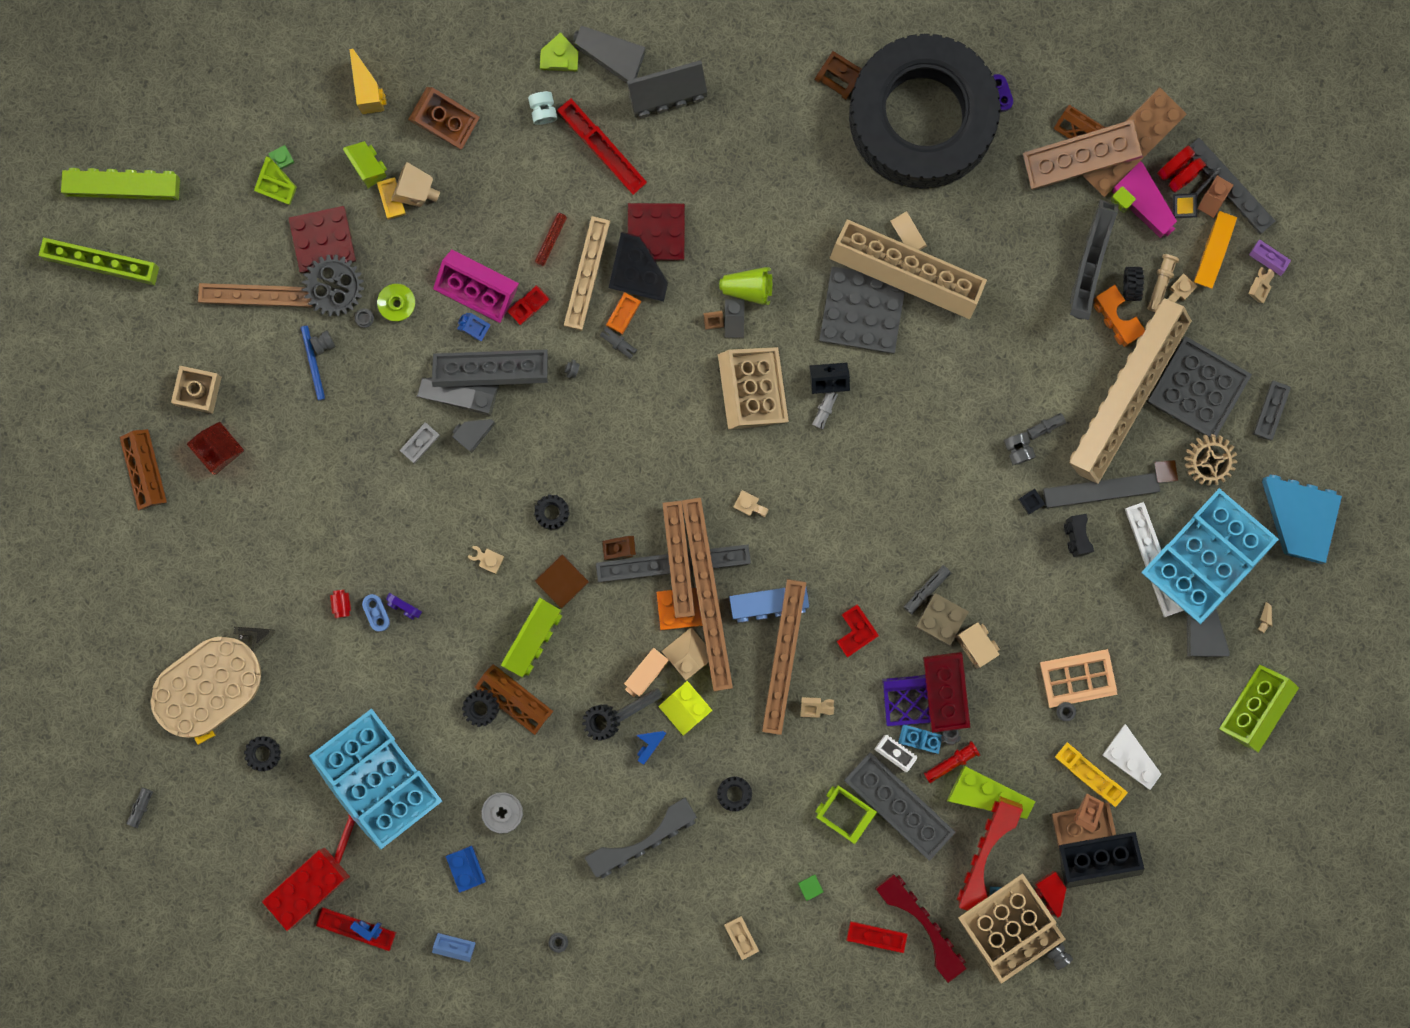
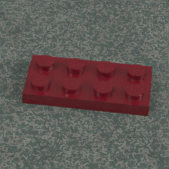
(946, 692)

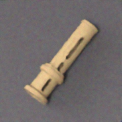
(1164, 274)

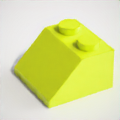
(685, 708)

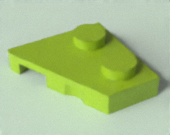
(275, 182)

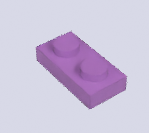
(1270, 257)

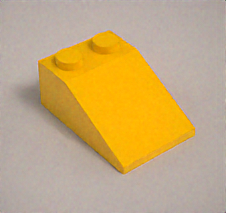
(368, 94)

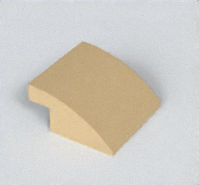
(1011, 928)

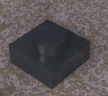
(1031, 501)

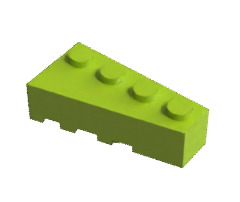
(981, 792)

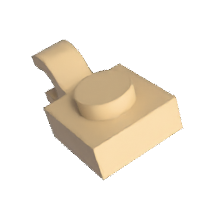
(1261, 286)
(1182, 288)
(748, 504)
(813, 707)

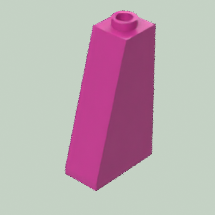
(1149, 202)

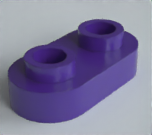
(1004, 92)
(396, 602)

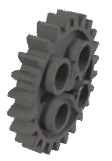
(338, 269)

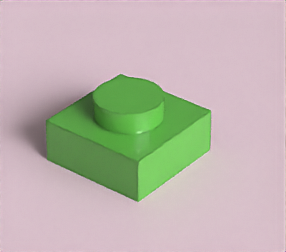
(281, 157)

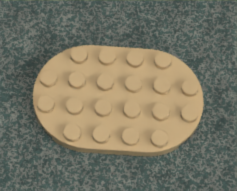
(205, 687)

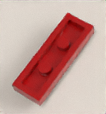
(876, 937)

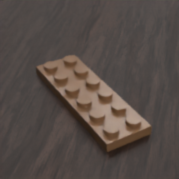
(1153, 122)
(1083, 154)

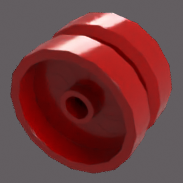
(1182, 170)

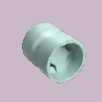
(542, 106)

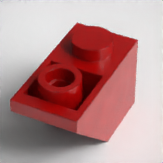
(1052, 891)

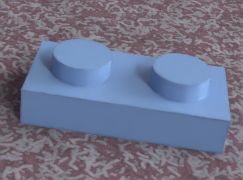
(453, 947)

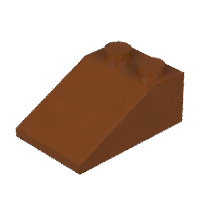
(444, 117)

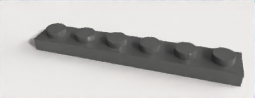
(1239, 195)

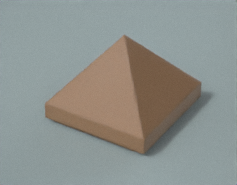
(713, 320)

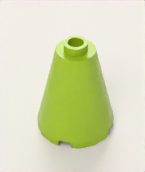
(749, 285)

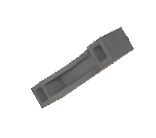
(605, 858)

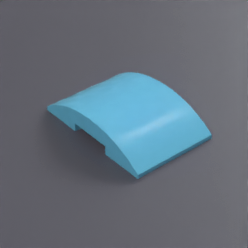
(1210, 556)
(374, 779)

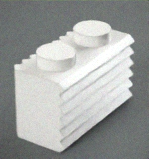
(896, 753)

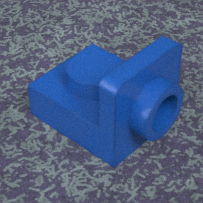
(473, 326)
(362, 929)

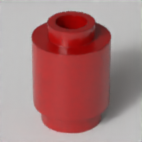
(340, 603)

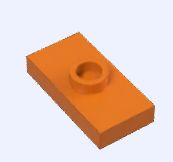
(623, 313)

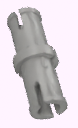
(824, 410)

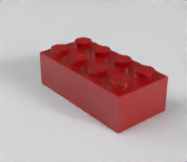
(305, 889)

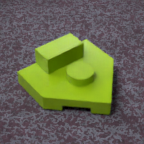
(559, 55)

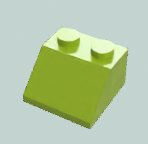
(365, 163)

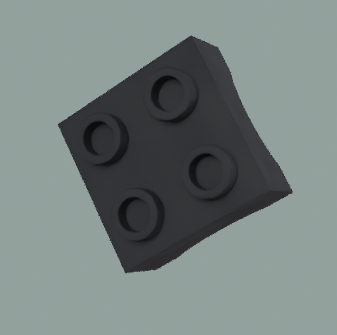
(1079, 542)

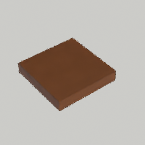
(562, 581)

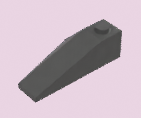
(472, 398)

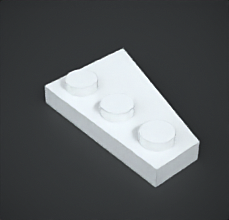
(1131, 758)

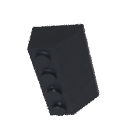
(1101, 860)

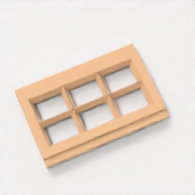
(1077, 660)

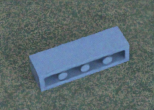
(760, 604)

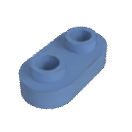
(376, 613)

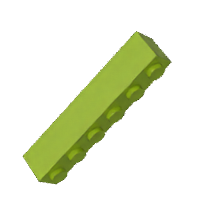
(120, 184)
(98, 261)

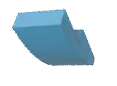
(920, 739)

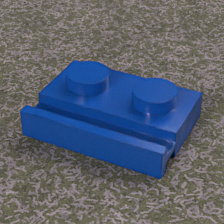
(465, 869)

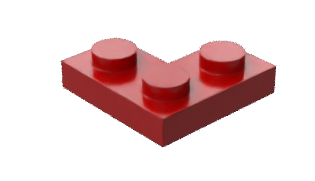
(861, 632)

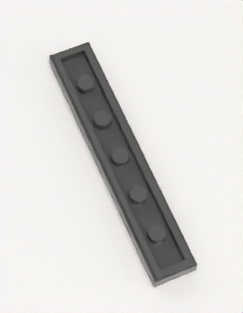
(1104, 490)

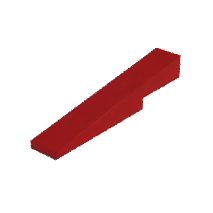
(601, 146)

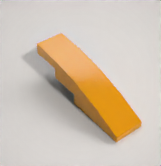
(1215, 249)

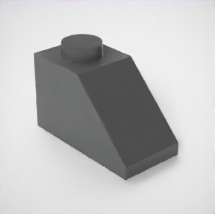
(472, 433)

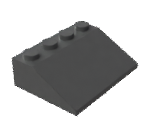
(667, 89)

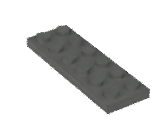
(490, 368)
(899, 806)

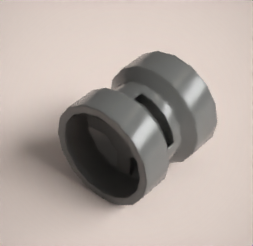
(325, 341)
(1060, 957)

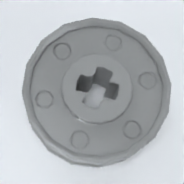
(493, 805)

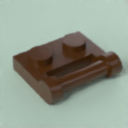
(842, 70)

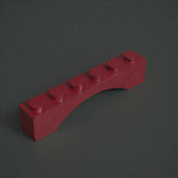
(945, 959)

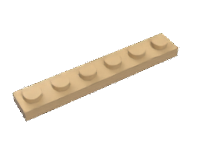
(587, 273)

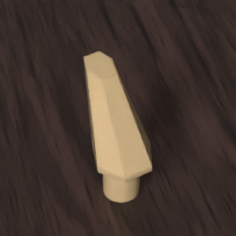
(1266, 618)

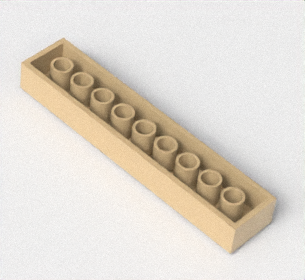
(1130, 390)

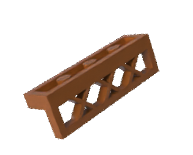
(1078, 120)
(145, 468)
(516, 697)

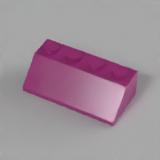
(475, 285)

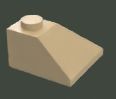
(687, 654)

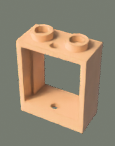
(646, 673)

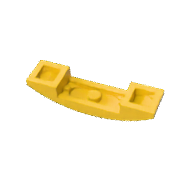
(1091, 775)

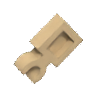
(489, 560)

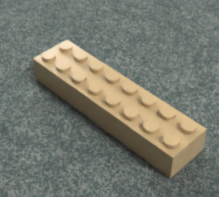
(908, 269)

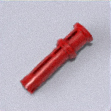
(959, 758)

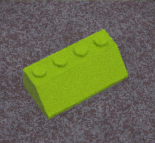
(531, 638)
(1259, 708)

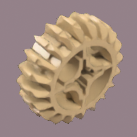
(1202, 461)

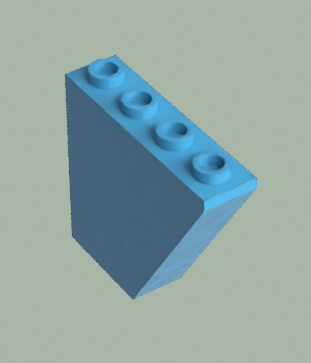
(1302, 517)

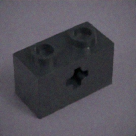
(829, 378)

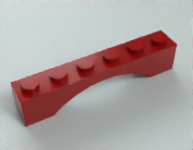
(1004, 819)

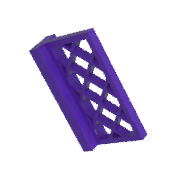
(905, 683)

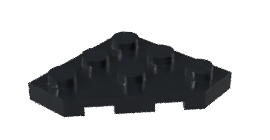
(637, 270)

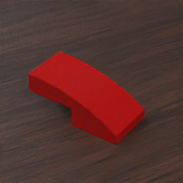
(529, 305)

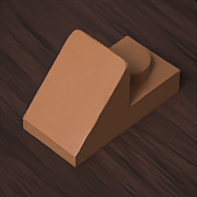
(1215, 196)
(1089, 813)

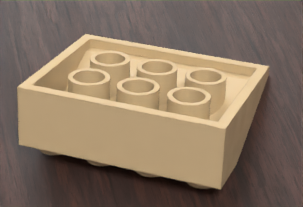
(752, 387)

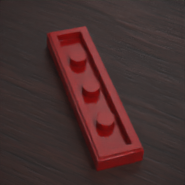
(341, 924)

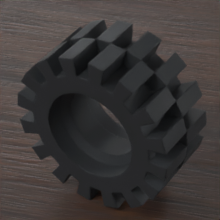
(1133, 283)
(545, 502)
(473, 715)
(590, 722)
(251, 753)
(746, 794)

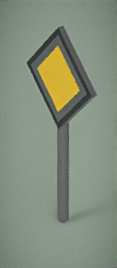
(1186, 204)

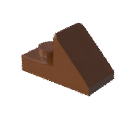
(619, 548)

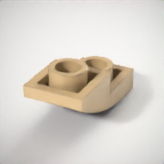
(908, 232)

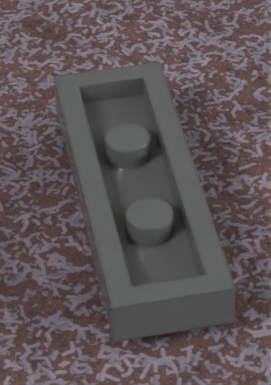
(1271, 410)

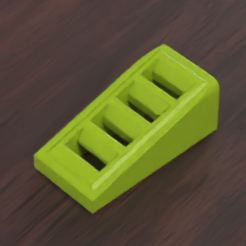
(1123, 199)

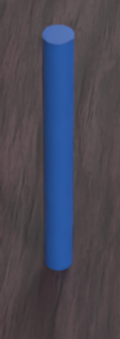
(313, 364)

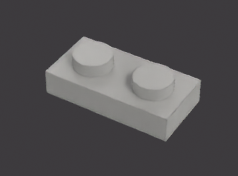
(419, 443)

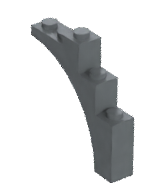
(1091, 261)

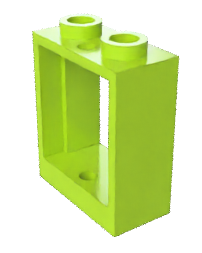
(861, 826)

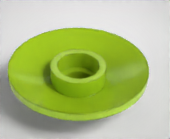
(394, 293)

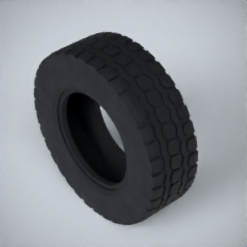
(932, 59)

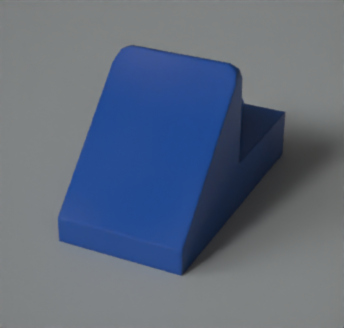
(653, 740)

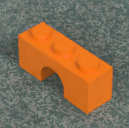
(1107, 304)

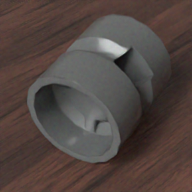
(1021, 455)

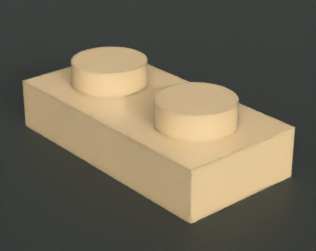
(741, 937)

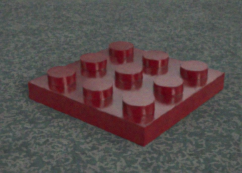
(660, 228)
(321, 235)

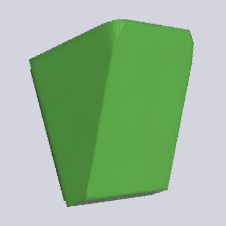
(810, 887)

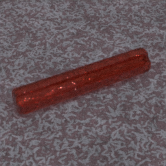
(550, 239)

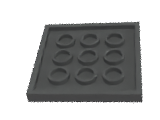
(861, 311)
(1199, 388)

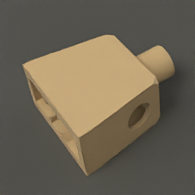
(414, 187)

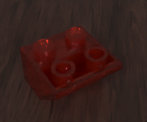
(215, 447)

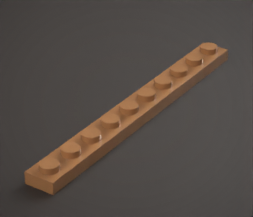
(707, 594)

